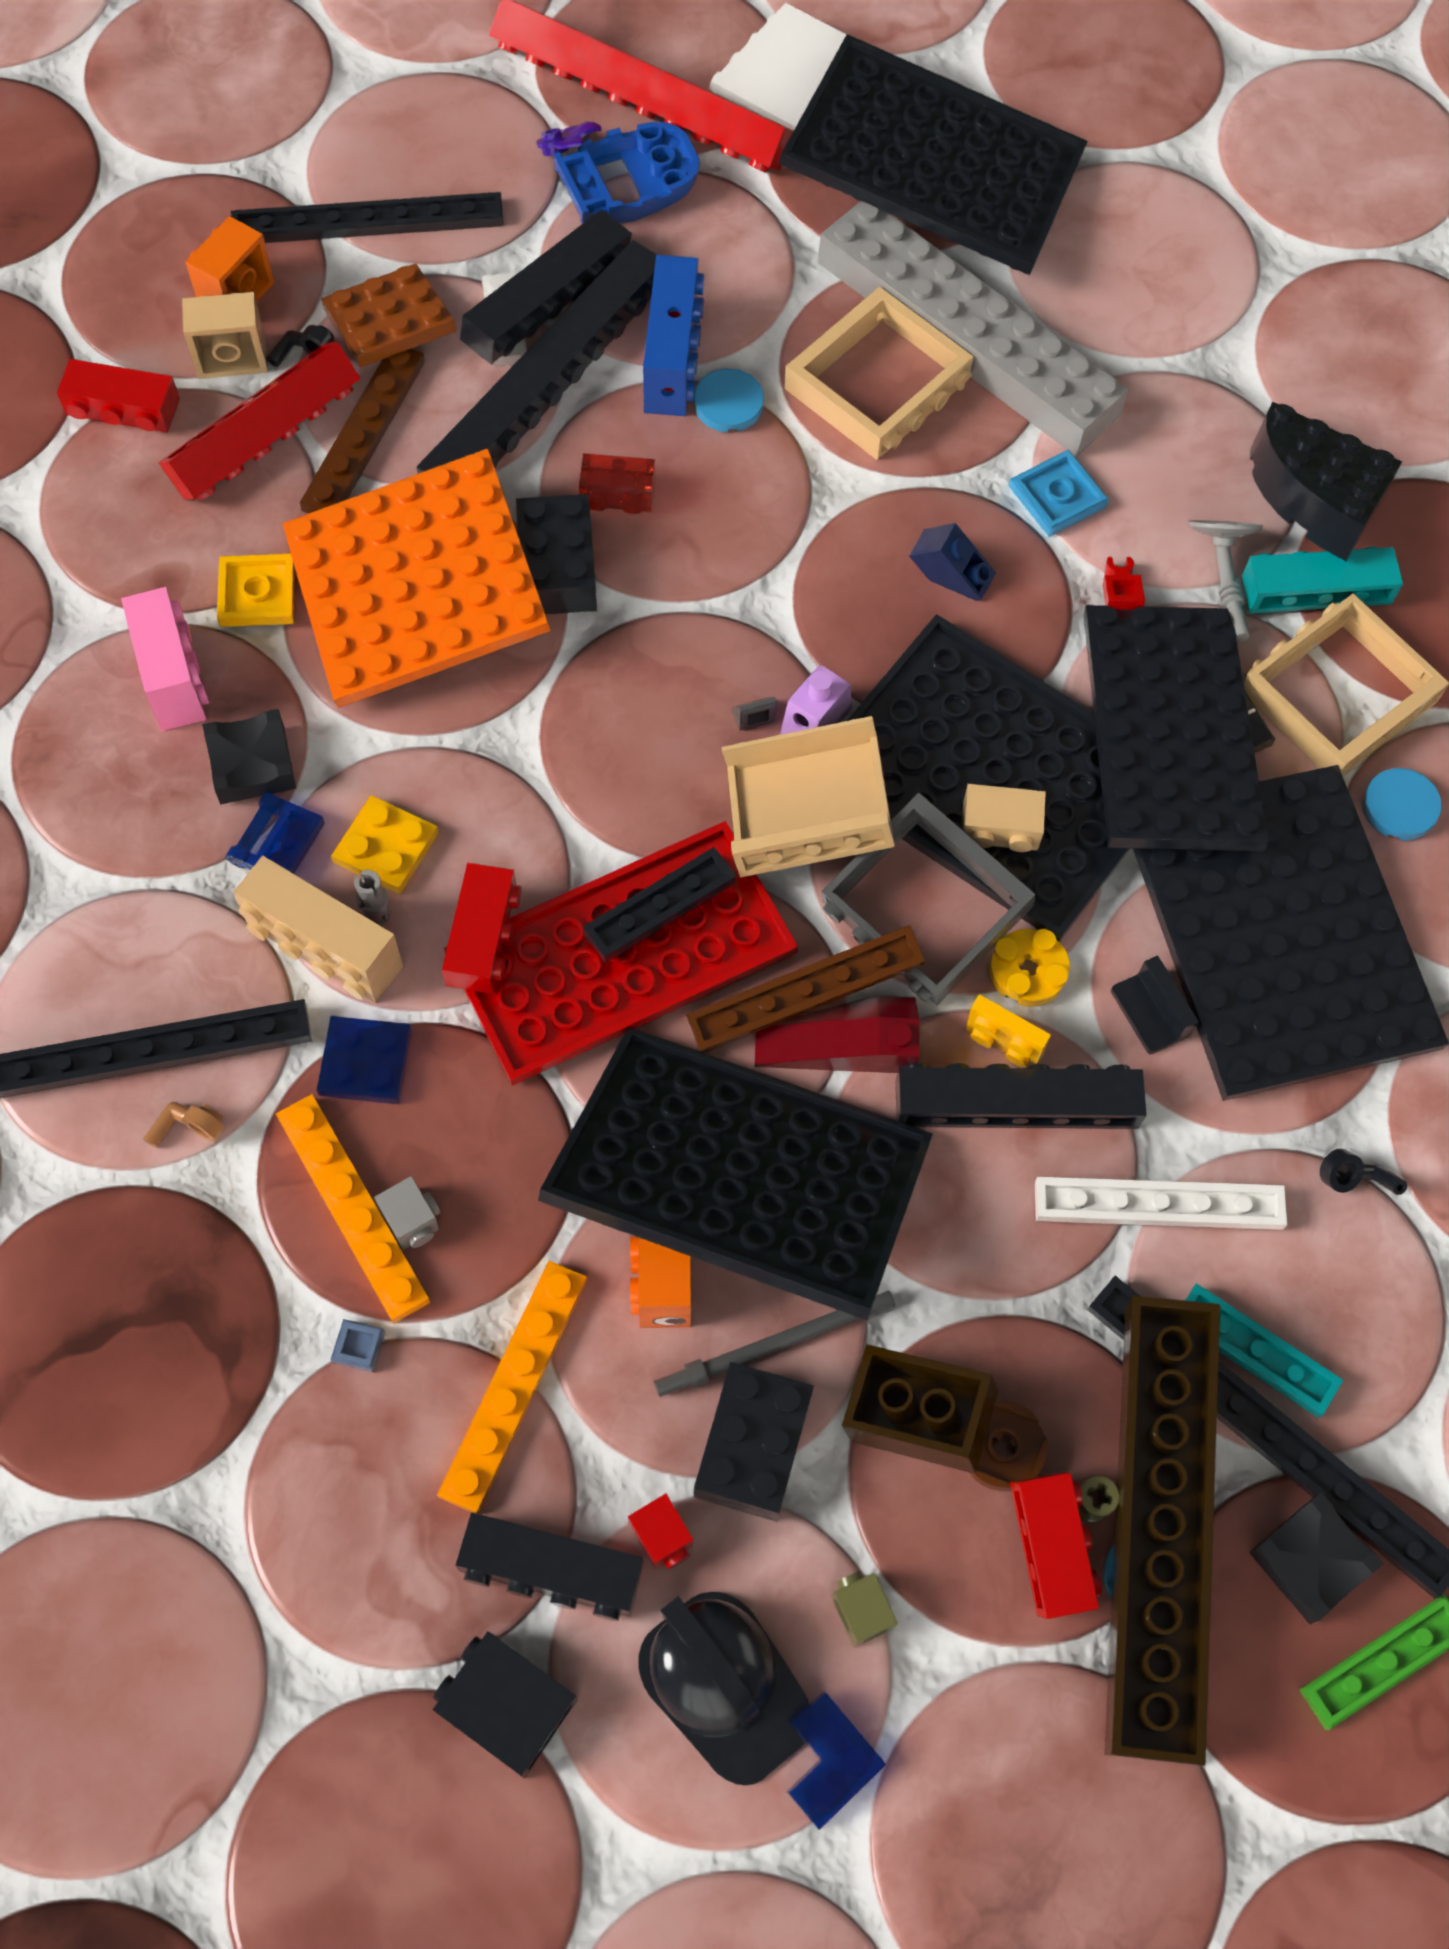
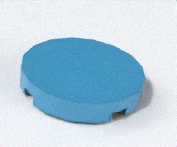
(728, 400)
(1402, 804)

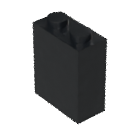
(504, 1703)

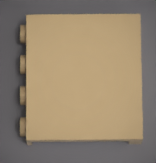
(807, 797)

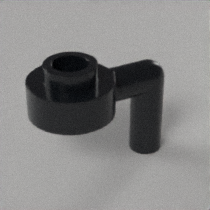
(309, 340)
(1344, 1171)

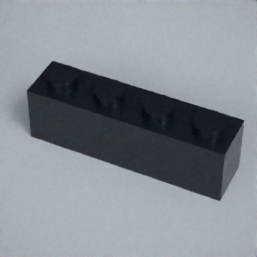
(549, 1565)

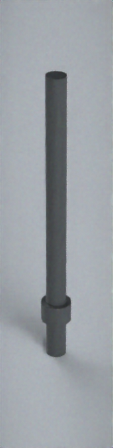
(698, 1372)

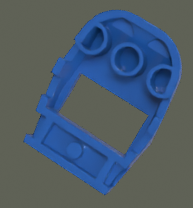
(656, 158)

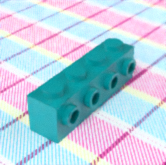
(1319, 578)

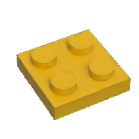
(256, 590)
(386, 843)
(1000, 1028)

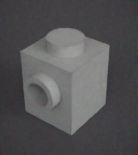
(409, 1213)

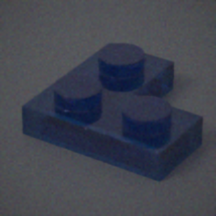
(843, 1764)

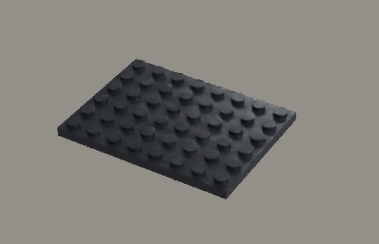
(934, 153)
(971, 716)
(1292, 946)
(740, 1171)

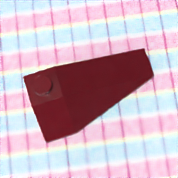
(854, 1036)

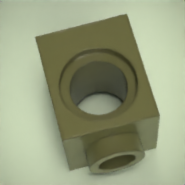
(863, 1608)

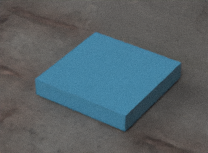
(1058, 493)

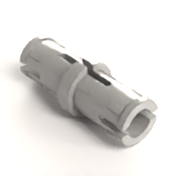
(372, 897)

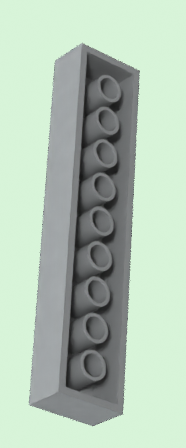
(1011, 350)

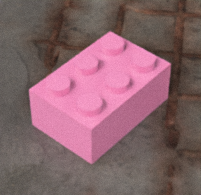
(166, 658)

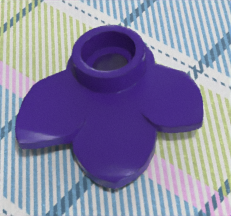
(560, 140)

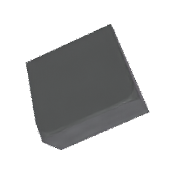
(755, 713)

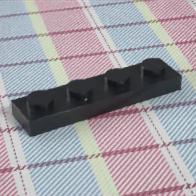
(659, 904)

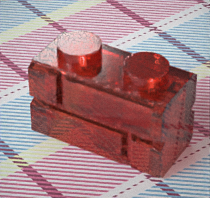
(618, 482)

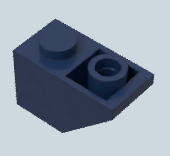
(952, 561)

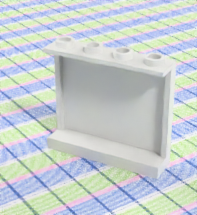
(780, 66)

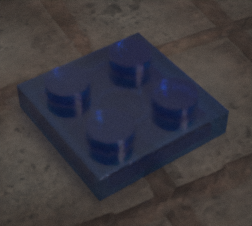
(364, 1060)

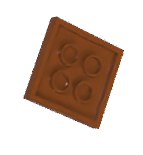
(388, 315)

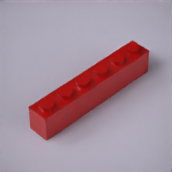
(259, 421)

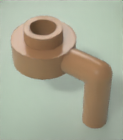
(203, 1121)

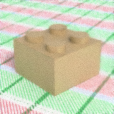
(225, 335)

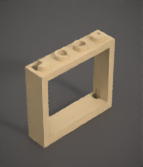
(874, 439)
(1377, 639)

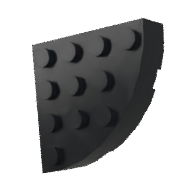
(1320, 477)

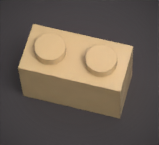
(1004, 817)

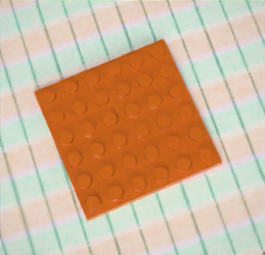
(414, 578)

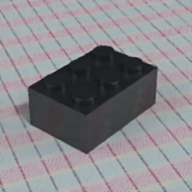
(559, 551)
(753, 1441)

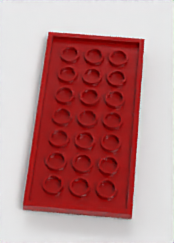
(565, 998)

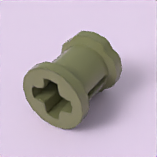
(1108, 1496)

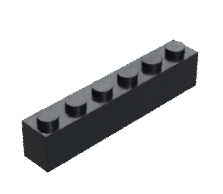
(543, 288)
(1020, 1096)

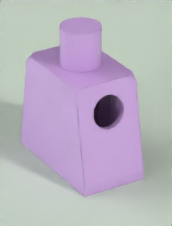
(819, 700)

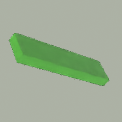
(1380, 1664)

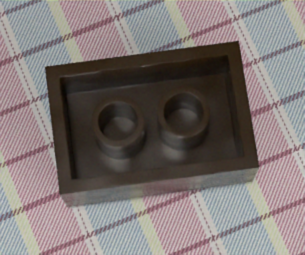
(920, 1408)

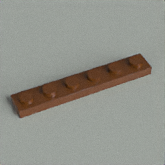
(363, 431)
(805, 989)

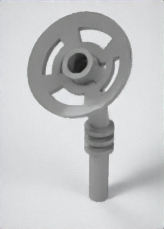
(1229, 591)

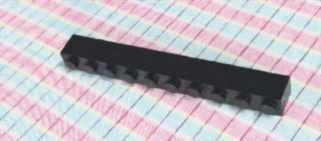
(552, 361)

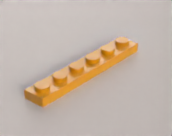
(353, 1209)
(512, 1388)

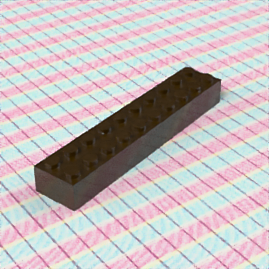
(1164, 1532)

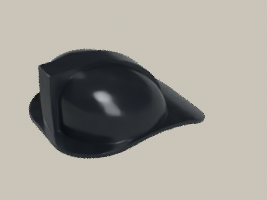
(723, 1685)

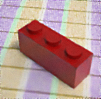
(118, 395)
(481, 928)
(1056, 1545)

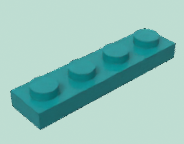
(1271, 1357)

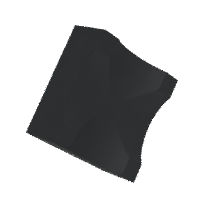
(249, 757)
(1315, 1559)

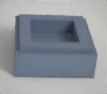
(358, 1345)

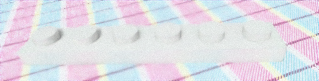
(1160, 1203)

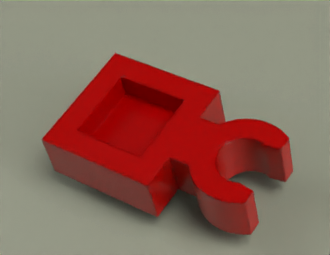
(1122, 588)

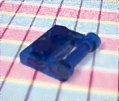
(287, 840)

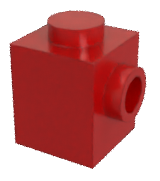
(661, 1533)

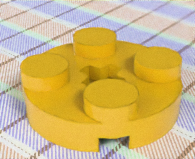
(1018, 984)

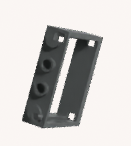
(970, 854)

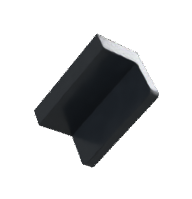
(1155, 1007)

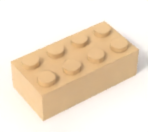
(318, 930)

